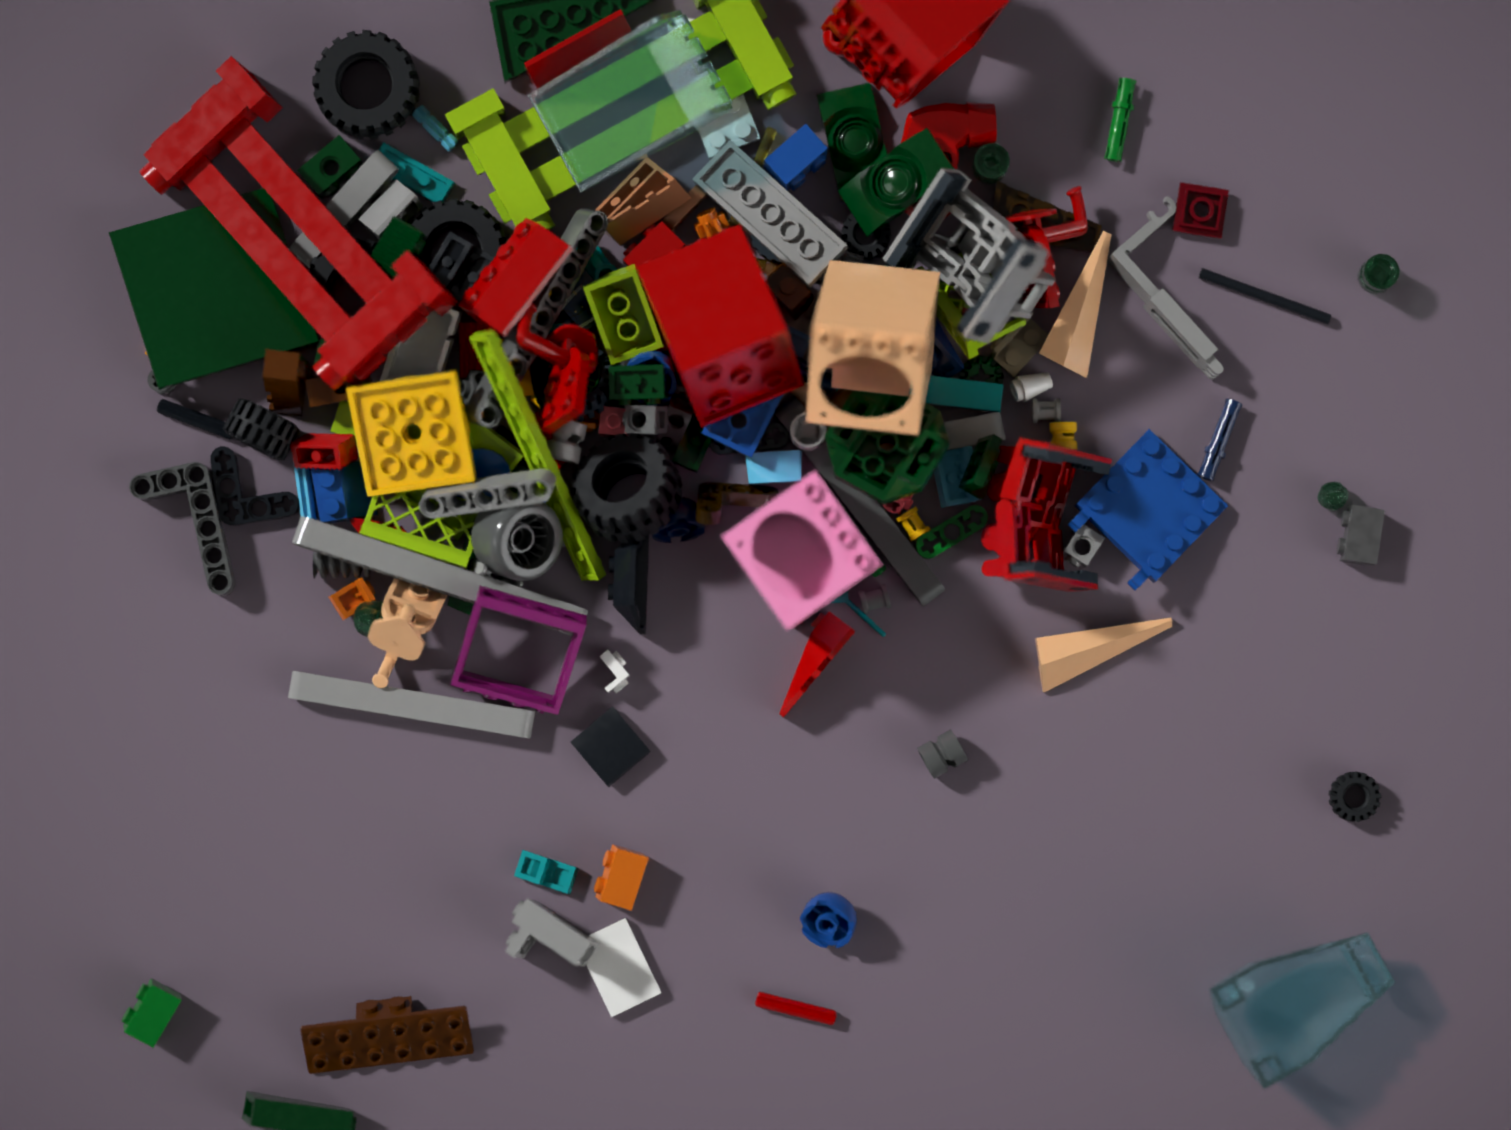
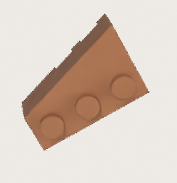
(641, 201)

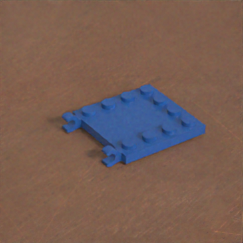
(1149, 507)

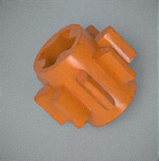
(710, 223)

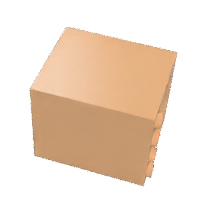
(877, 338)

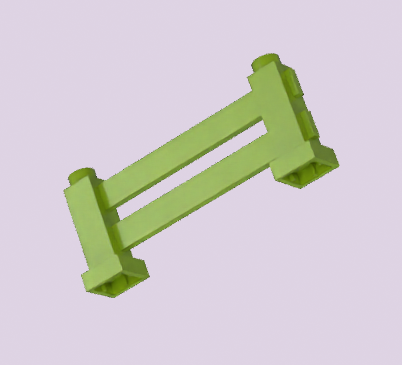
(496, 146)

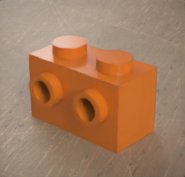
(620, 877)

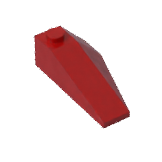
(822, 646)

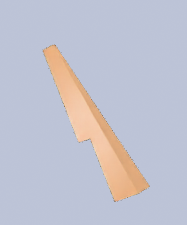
(1074, 329)
(1074, 653)

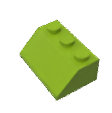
(623, 314)

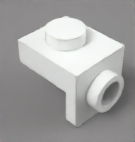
(615, 664)

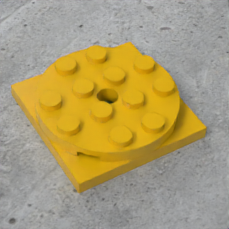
(387, 452)

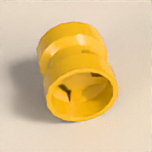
(1067, 429)

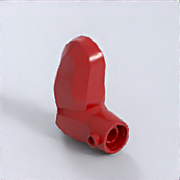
(954, 127)

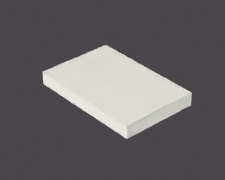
(621, 969)

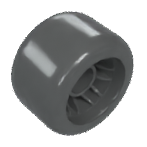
(518, 540)

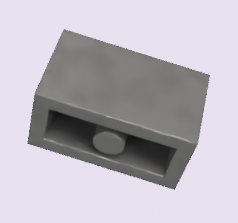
(1361, 535)

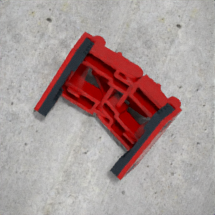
(1036, 521)

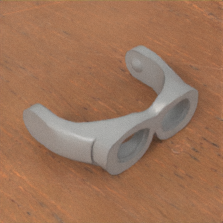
(481, 569)

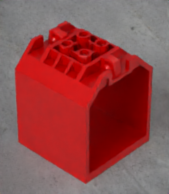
(909, 41)

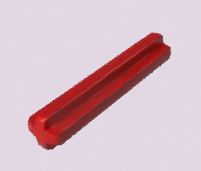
(795, 1008)

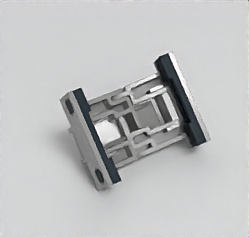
(987, 248)

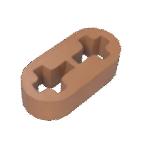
(678, 215)

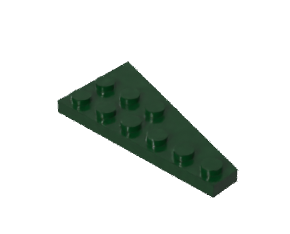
(534, 26)

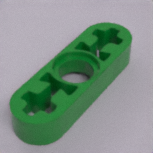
(973, 527)

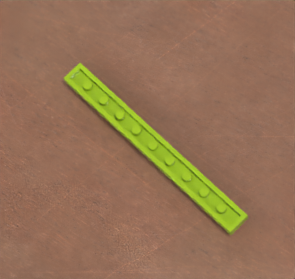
(537, 452)

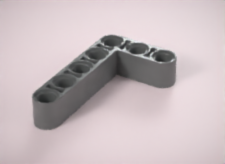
(200, 517)

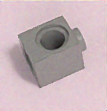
(1091, 537)

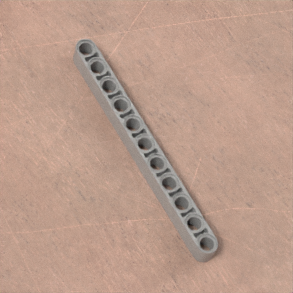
(410, 566)

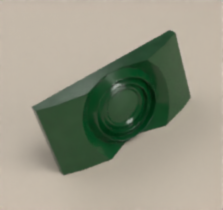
(851, 130)
(894, 182)

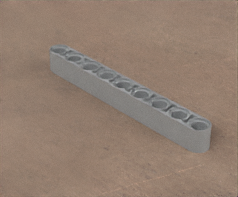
(411, 704)

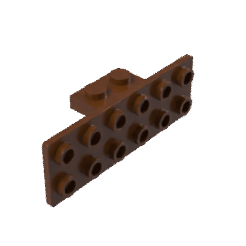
(386, 1034)

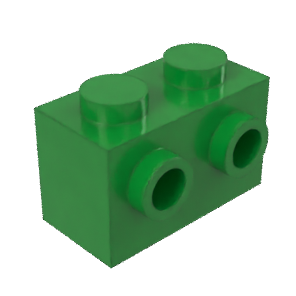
(151, 1012)

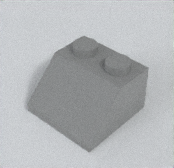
(393, 201)

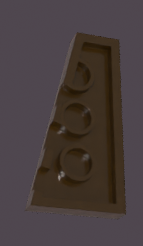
(1012, 201)

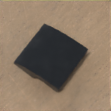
(459, 264)
(610, 746)

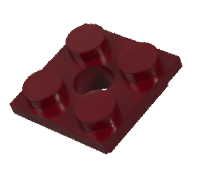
(1188, 222)

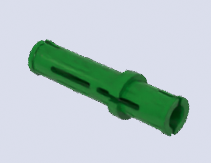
(1119, 124)

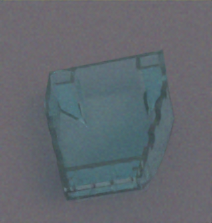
(1298, 1003)

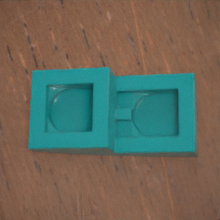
(546, 872)

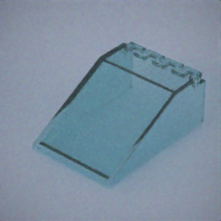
(631, 99)

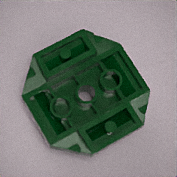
(881, 472)

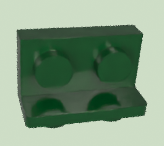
(637, 382)
(981, 466)

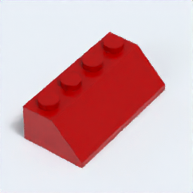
(576, 49)
(515, 277)

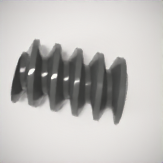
(325, 564)

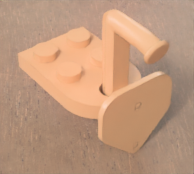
(395, 632)

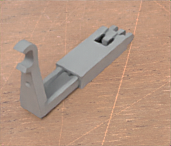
(1160, 303)

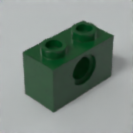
(335, 152)

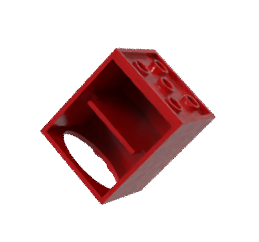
(721, 325)

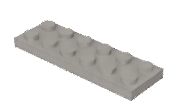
(770, 213)

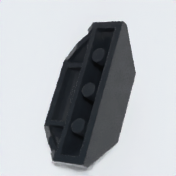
(630, 582)

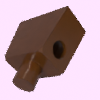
(789, 290)
(321, 393)

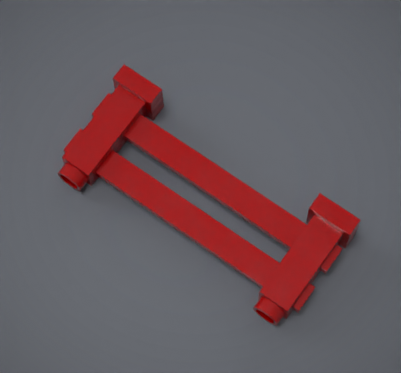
(393, 306)

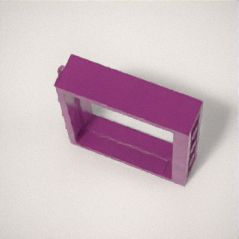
(530, 610)

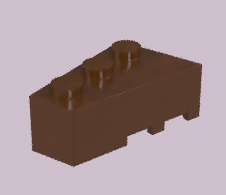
(285, 378)

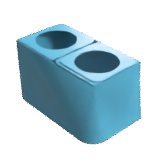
(774, 467)

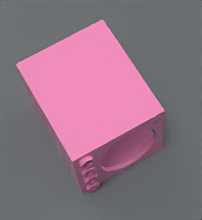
(802, 550)

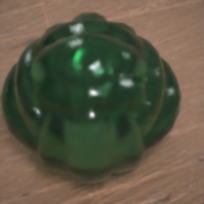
(1333, 496)

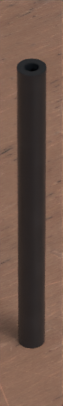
(1265, 296)

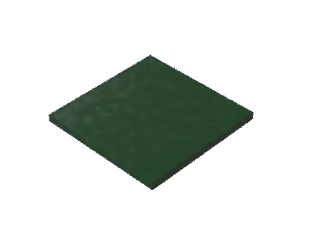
(203, 296)

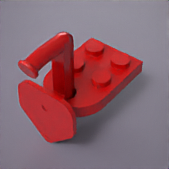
(1049, 234)
(574, 358)

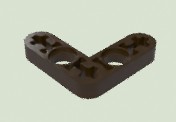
(714, 495)

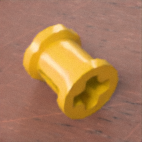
(918, 530)

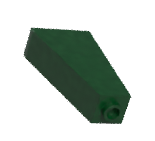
(294, 1114)

